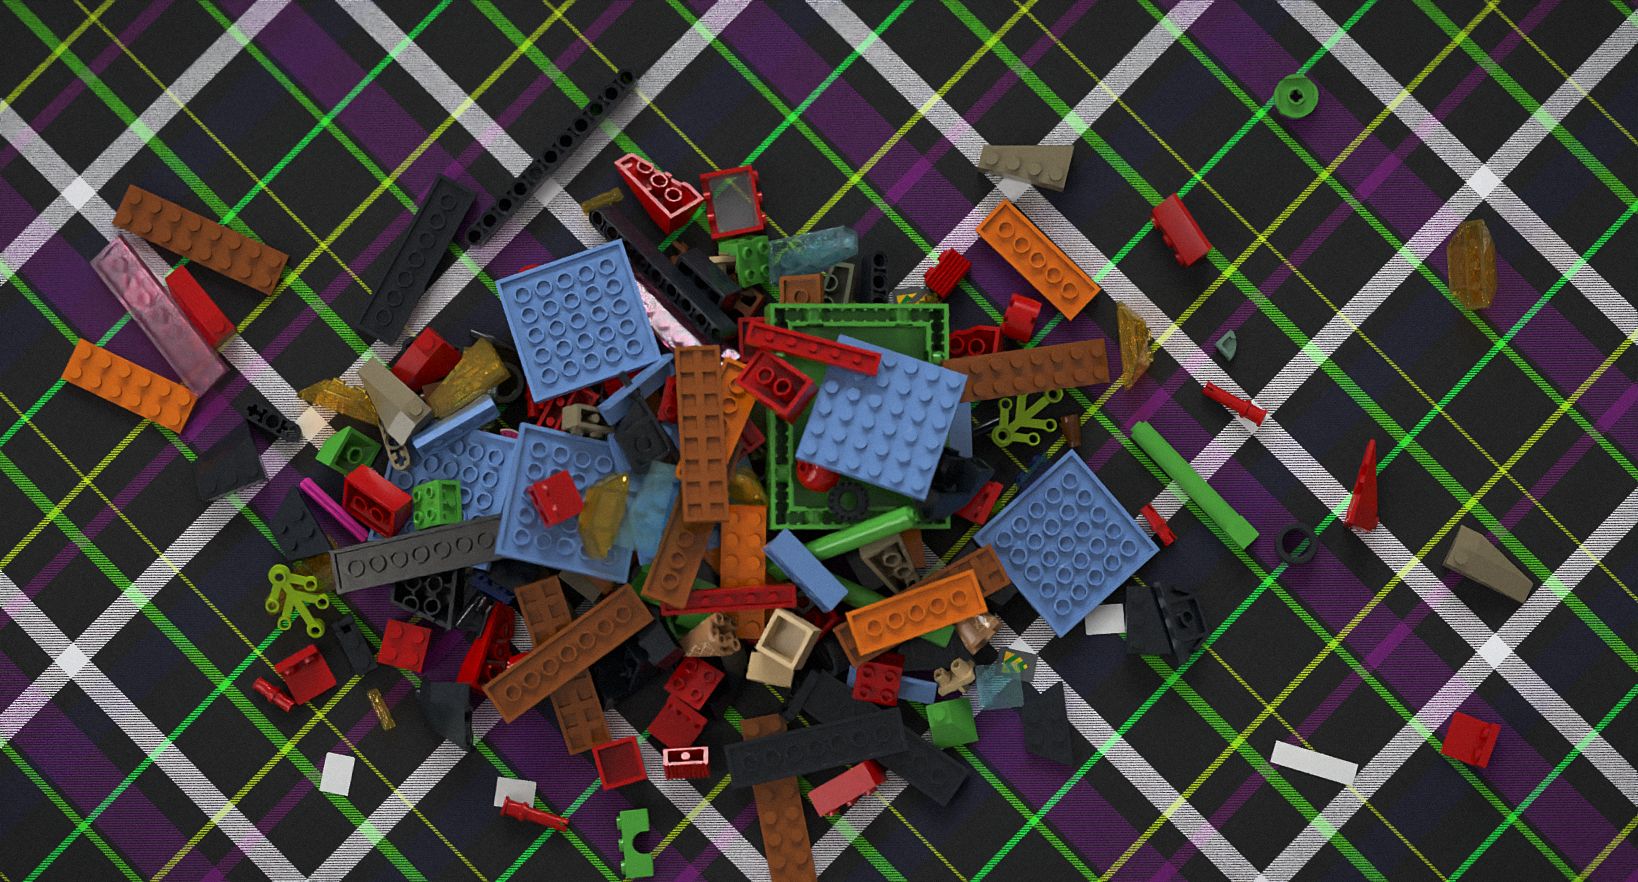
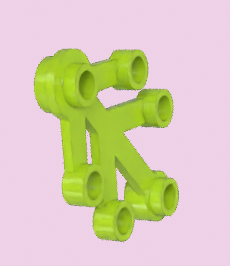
(1023, 419)
(296, 598)

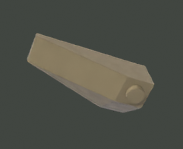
(395, 403)
(1482, 562)

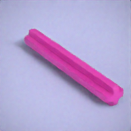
(334, 510)

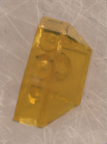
(1472, 265)
(1133, 345)
(342, 399)
(603, 514)

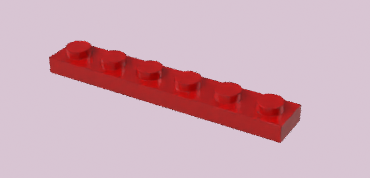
(813, 348)
(736, 599)

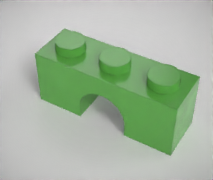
(632, 823)

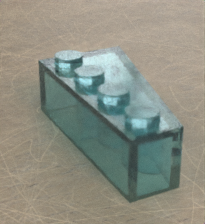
(810, 252)
(646, 514)

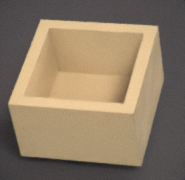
(788, 639)
(769, 671)

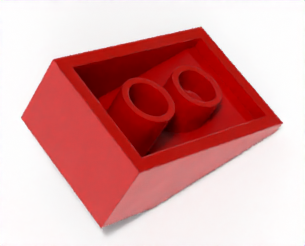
(777, 385)

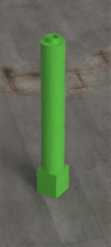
(1232, 523)
(855, 536)
(860, 597)

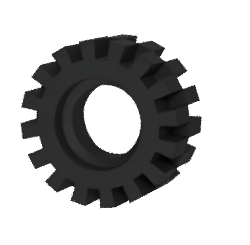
(862, 501)

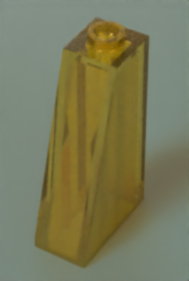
(471, 378)

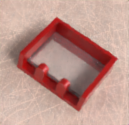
(733, 203)

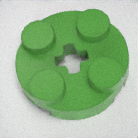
(1304, 87)

